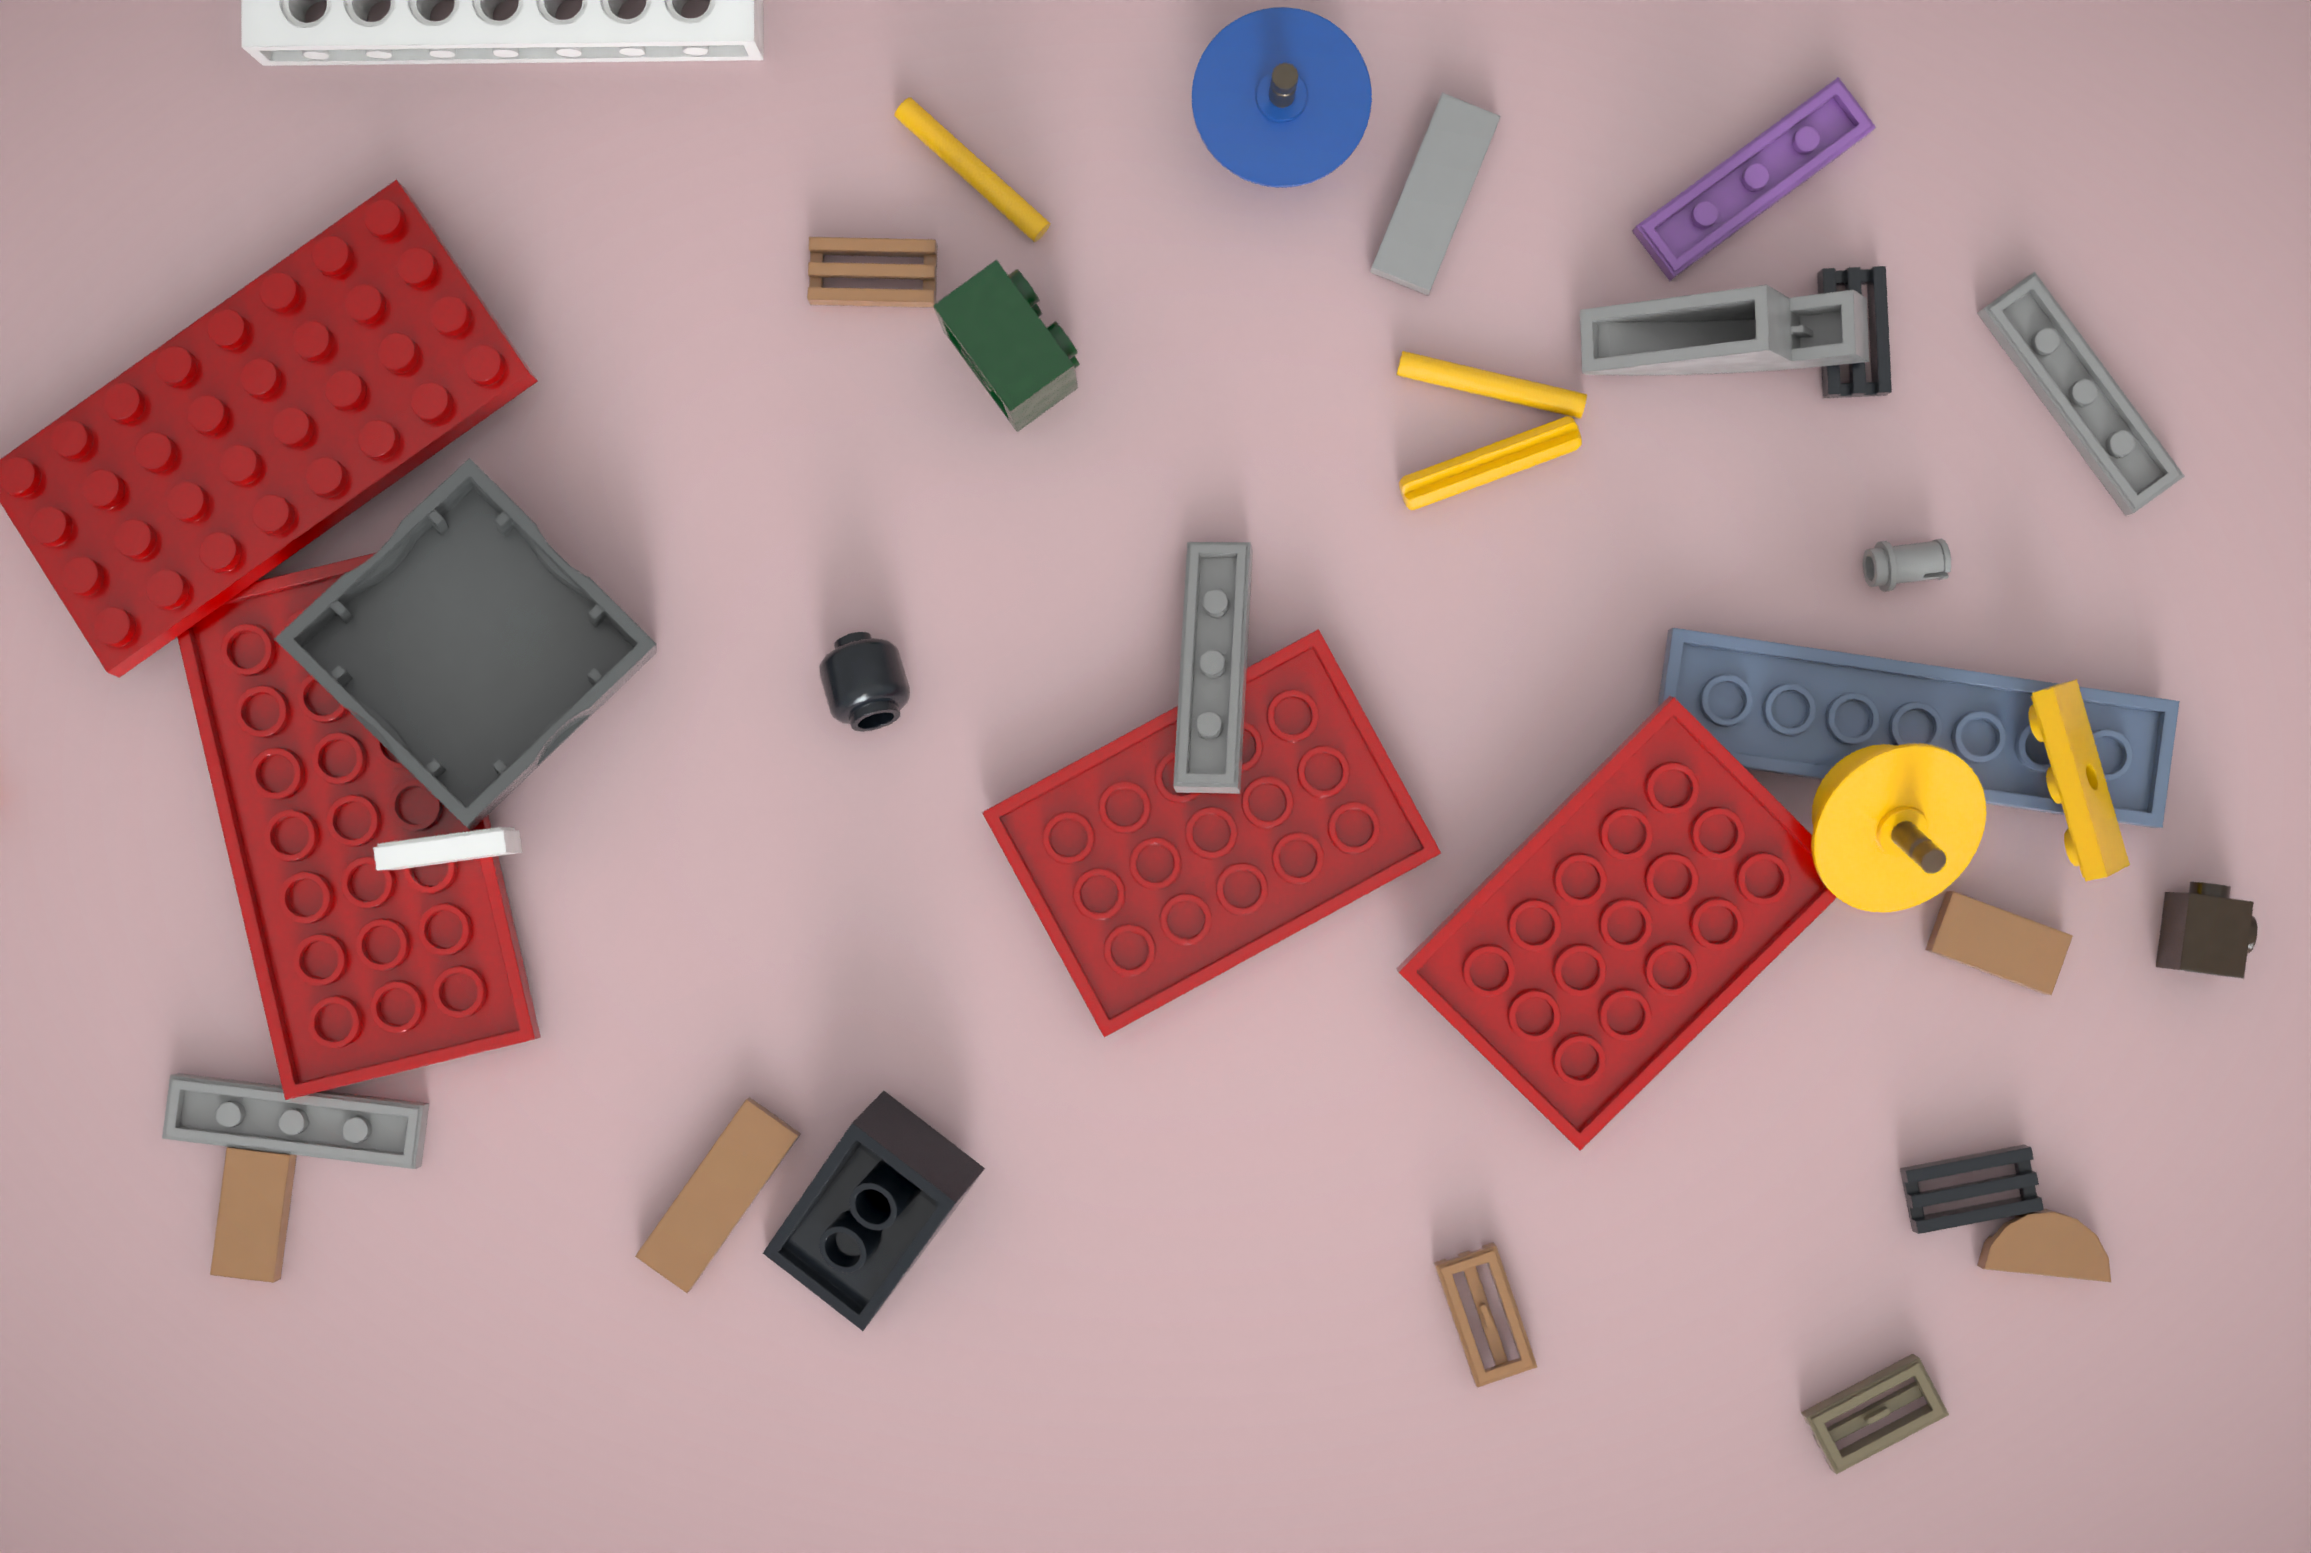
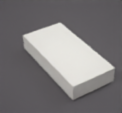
(447, 848)

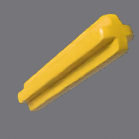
(1490, 463)

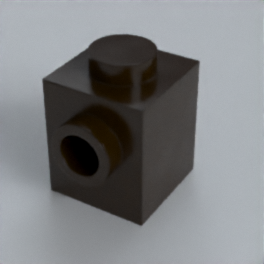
(2206, 931)

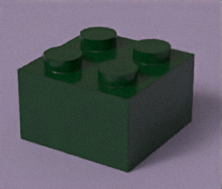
(1007, 345)

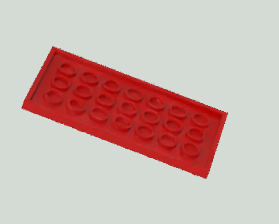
(258, 428)
(349, 959)

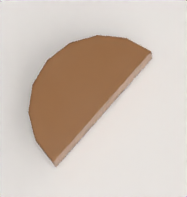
(2046, 1246)

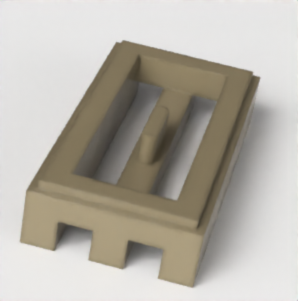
(1863, 1391)

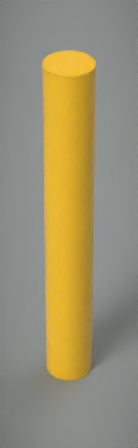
(972, 169)
(1491, 384)

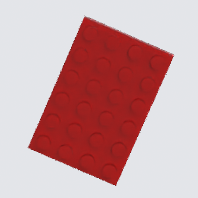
(1177, 887)
(1623, 923)

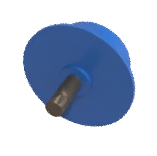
(1281, 97)

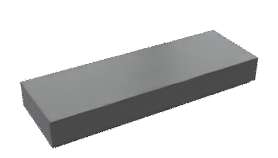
(1435, 194)

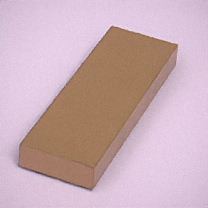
(718, 1195)

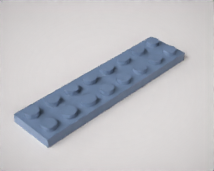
(1812, 707)

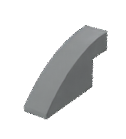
(1725, 333)

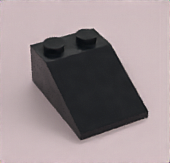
(872, 1209)

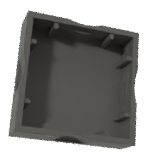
(468, 645)

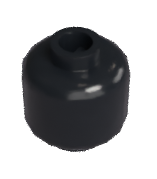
(864, 682)

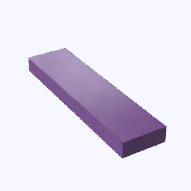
(1754, 179)

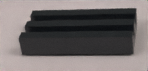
(1878, 334)
(2024, 1180)

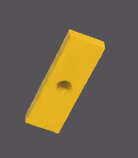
(2078, 780)

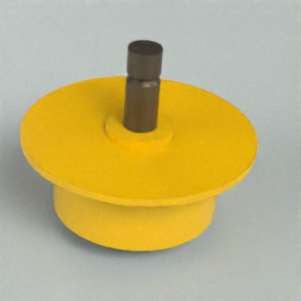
(1896, 825)

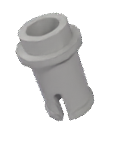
(1892, 565)

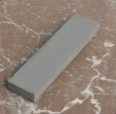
(2080, 394)
(1213, 668)
(309, 1125)

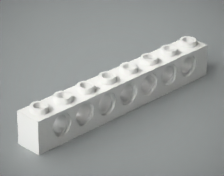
(278, 34)

